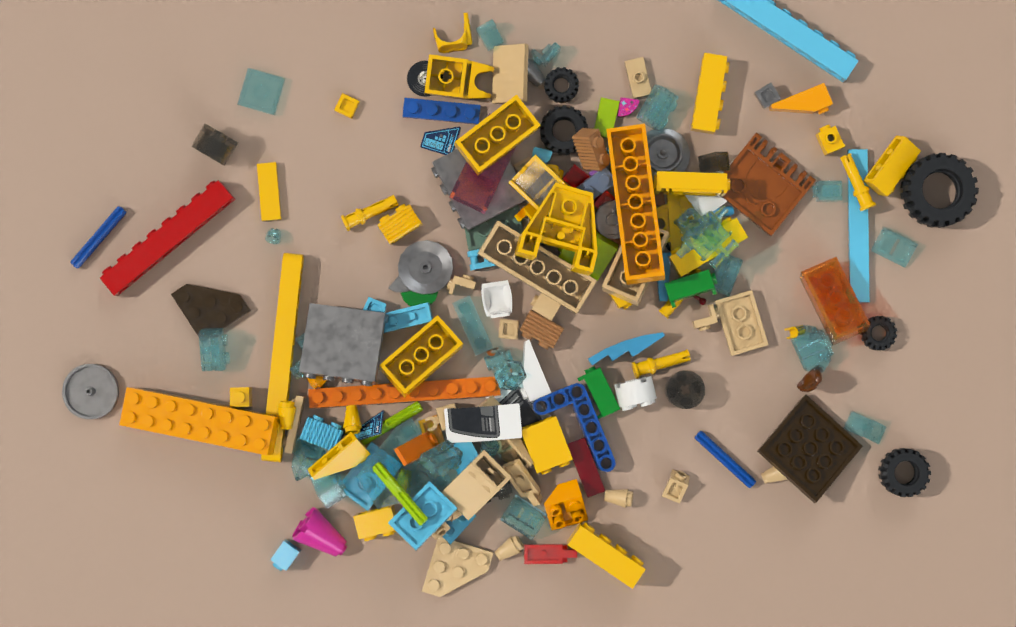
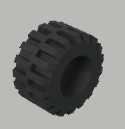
(554, 116)
(920, 477)

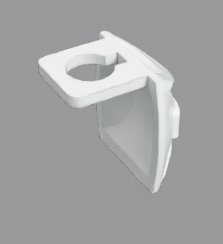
(497, 299)

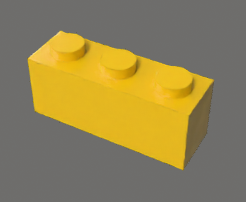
(892, 166)

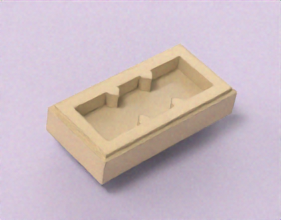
(638, 77)

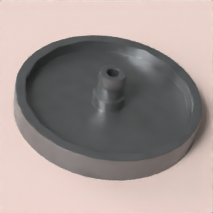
(90, 391)

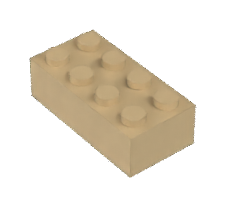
(615, 280)

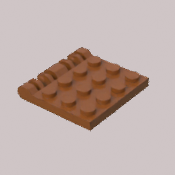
(762, 188)

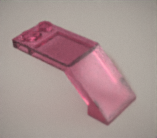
(477, 190)

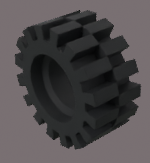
(561, 96)
(889, 337)

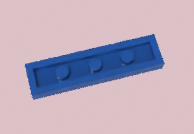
(441, 111)

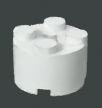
(635, 392)

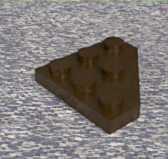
(209, 306)

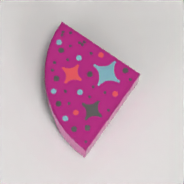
(627, 106)

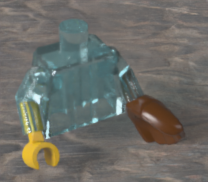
(813, 352)

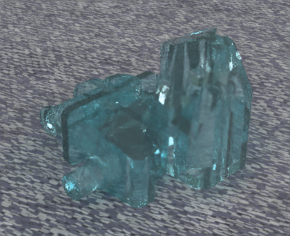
(704, 235)

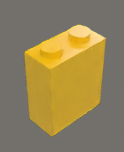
(546, 444)

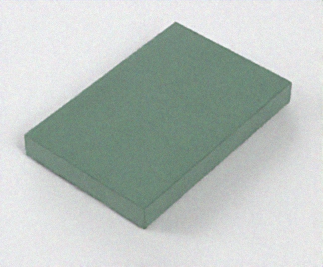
(478, 234)

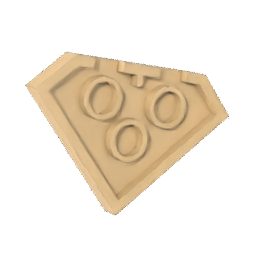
(454, 566)

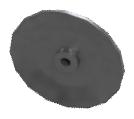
(667, 151)
(425, 267)

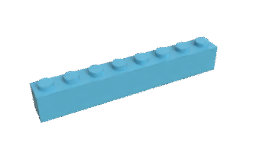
(796, 35)

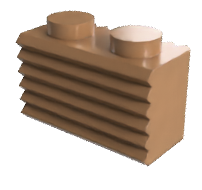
(591, 149)
(541, 329)

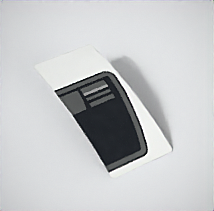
(526, 412)
(483, 423)

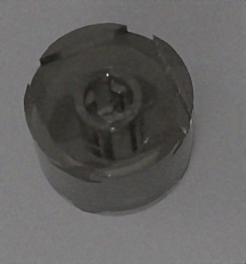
(214, 144)
(695, 387)

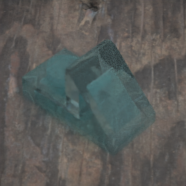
(865, 427)

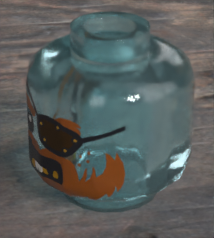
(495, 357)

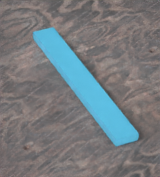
(858, 233)

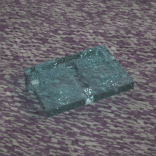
(885, 243)

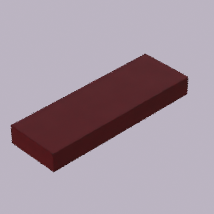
(586, 467)

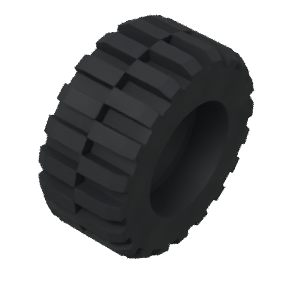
(963, 183)

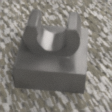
(767, 95)

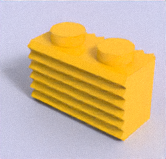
(399, 224)

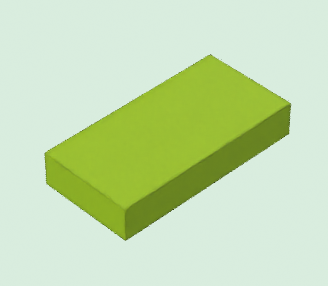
(606, 115)

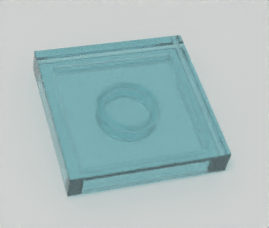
(261, 91)

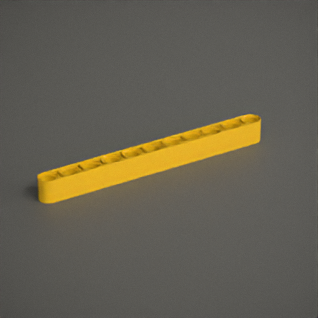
(284, 342)

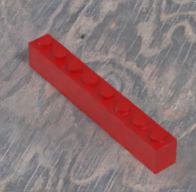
(167, 238)

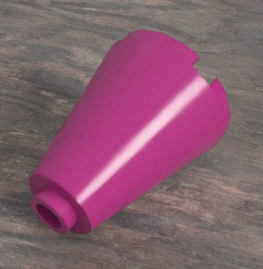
(319, 534)

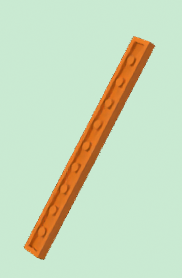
(389, 394)

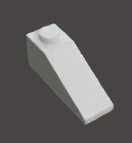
(534, 384)

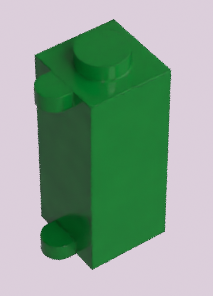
(691, 286)
(600, 391)

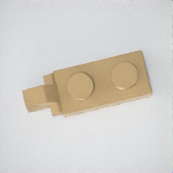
(523, 481)

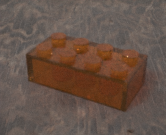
(834, 301)

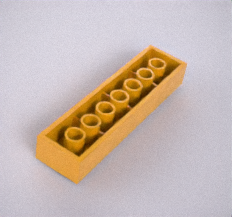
(635, 204)
(199, 421)

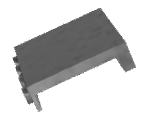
(505, 197)
(342, 344)

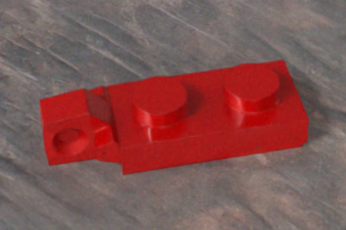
(547, 553)

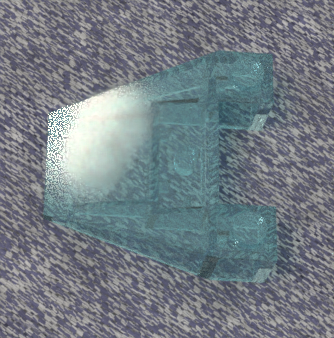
(408, 476)

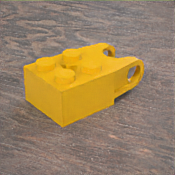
(462, 77)

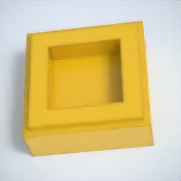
(347, 105)

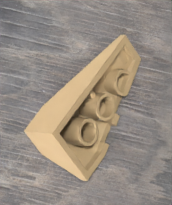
(510, 448)

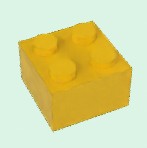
(374, 522)

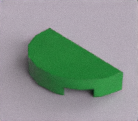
(413, 298)

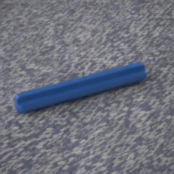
(98, 237)
(725, 459)

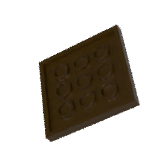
(810, 448)

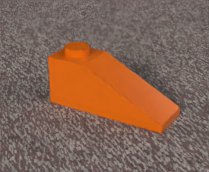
(412, 450)

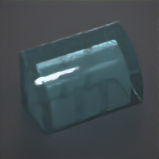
(523, 517)

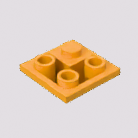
(565, 505)

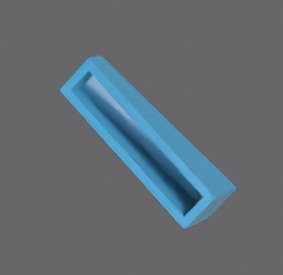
(662, 292)

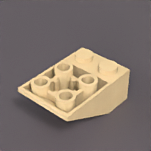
(476, 484)

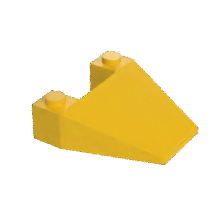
(564, 222)

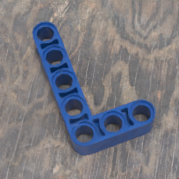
(583, 420)

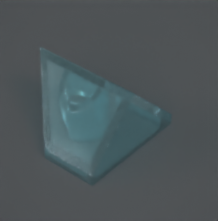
(304, 457)

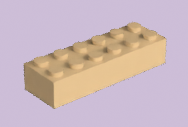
(544, 273)

